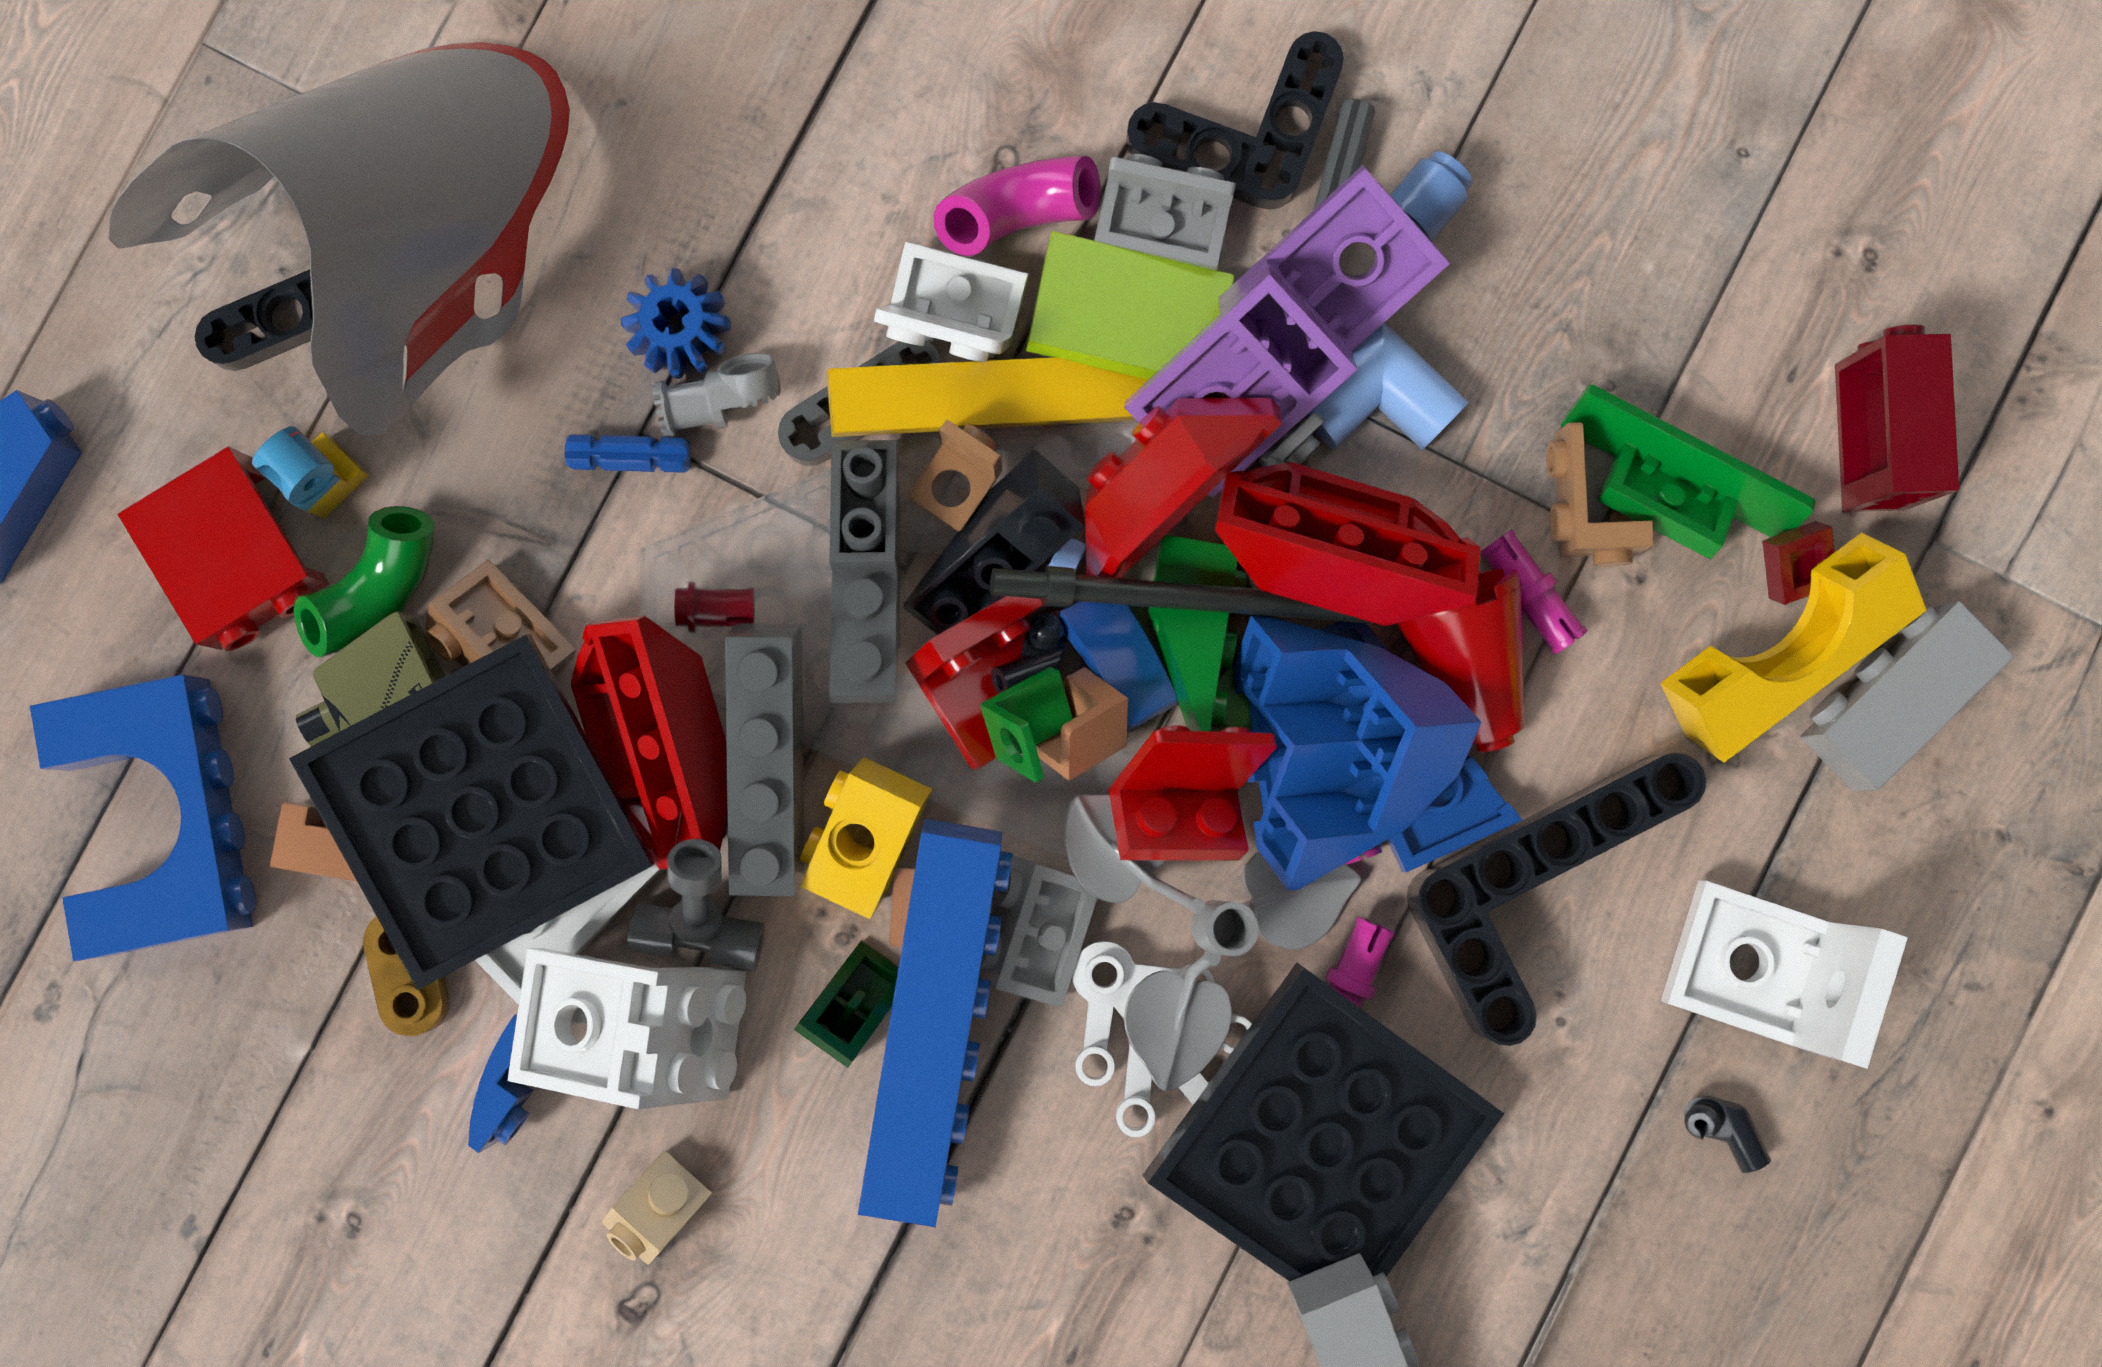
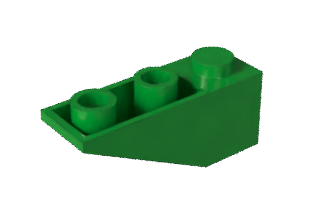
(1192, 640)

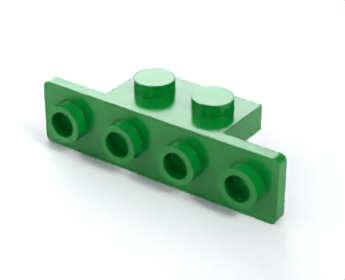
(1679, 479)

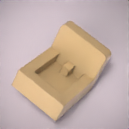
(654, 1209)

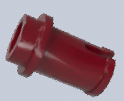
(713, 607)

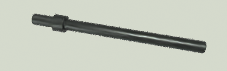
(1061, 587)

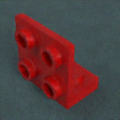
(958, 667)
(1183, 797)

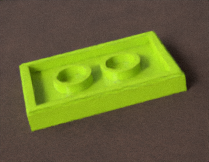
(1120, 305)

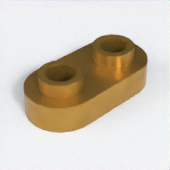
(392, 981)

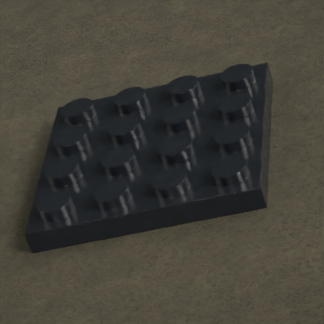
(472, 811)
(1322, 1136)

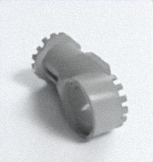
(706, 401)

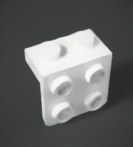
(954, 301)

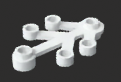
(1098, 1023)

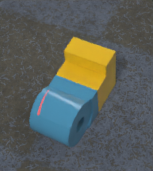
(309, 473)

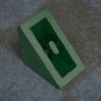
(851, 1005)

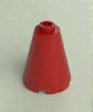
(1479, 655)

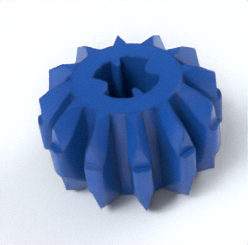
(698, 314)

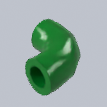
(377, 586)

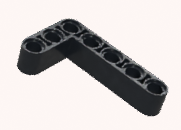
(1531, 867)

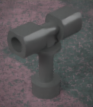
(696, 919)

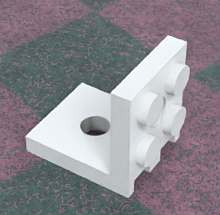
(1815, 978)
(648, 1036)

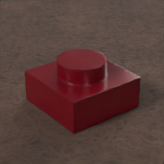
(1792, 557)

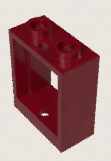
(1897, 421)

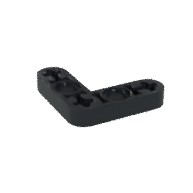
(1246, 151)

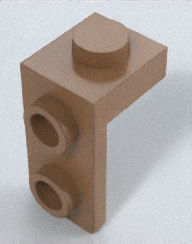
(1607, 542)

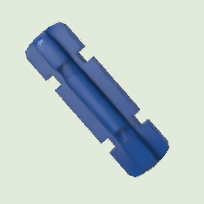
(627, 453)

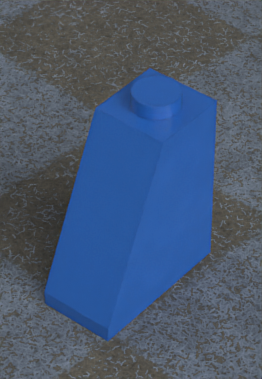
(33, 467)

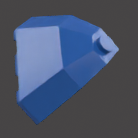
(1355, 739)

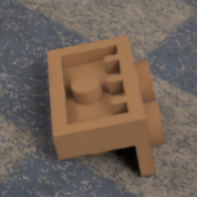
(487, 613)

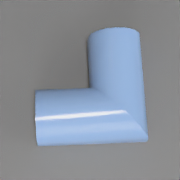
(1396, 383)

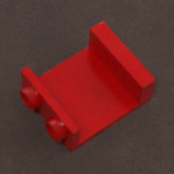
(219, 551)

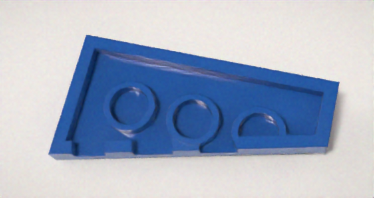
(1459, 815)

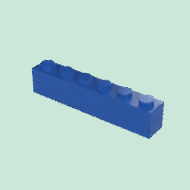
(931, 1022)

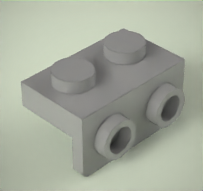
(1165, 210)

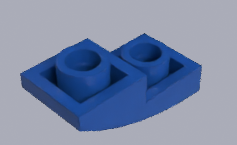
(1120, 655)
(498, 1102)

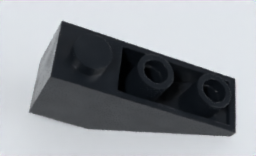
(1012, 529)

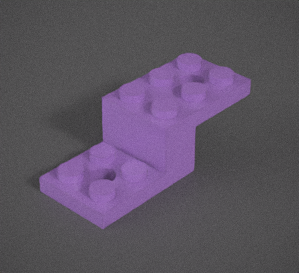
(1298, 315)

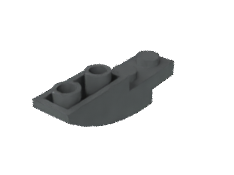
(864, 571)

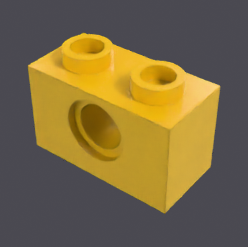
(857, 873)

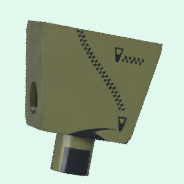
(369, 676)

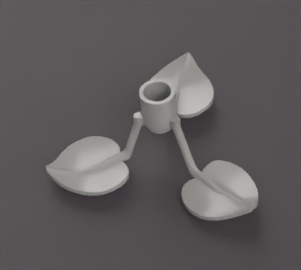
(1179, 1020)

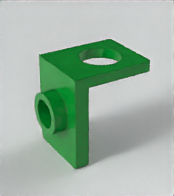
(1025, 718)

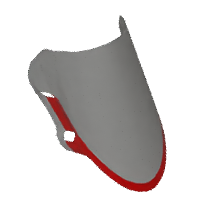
(405, 197)

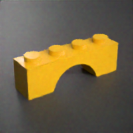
(1853, 607)

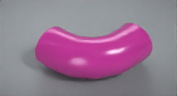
(1017, 200)

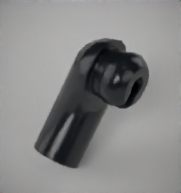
(1041, 649)
(1728, 1123)

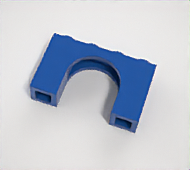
(203, 879)

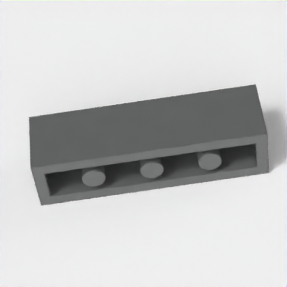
(764, 759)

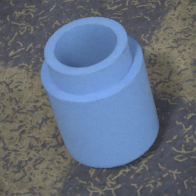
(1433, 192)

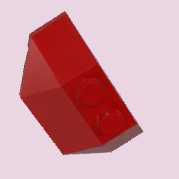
(1167, 473)
(1345, 544)
(654, 730)

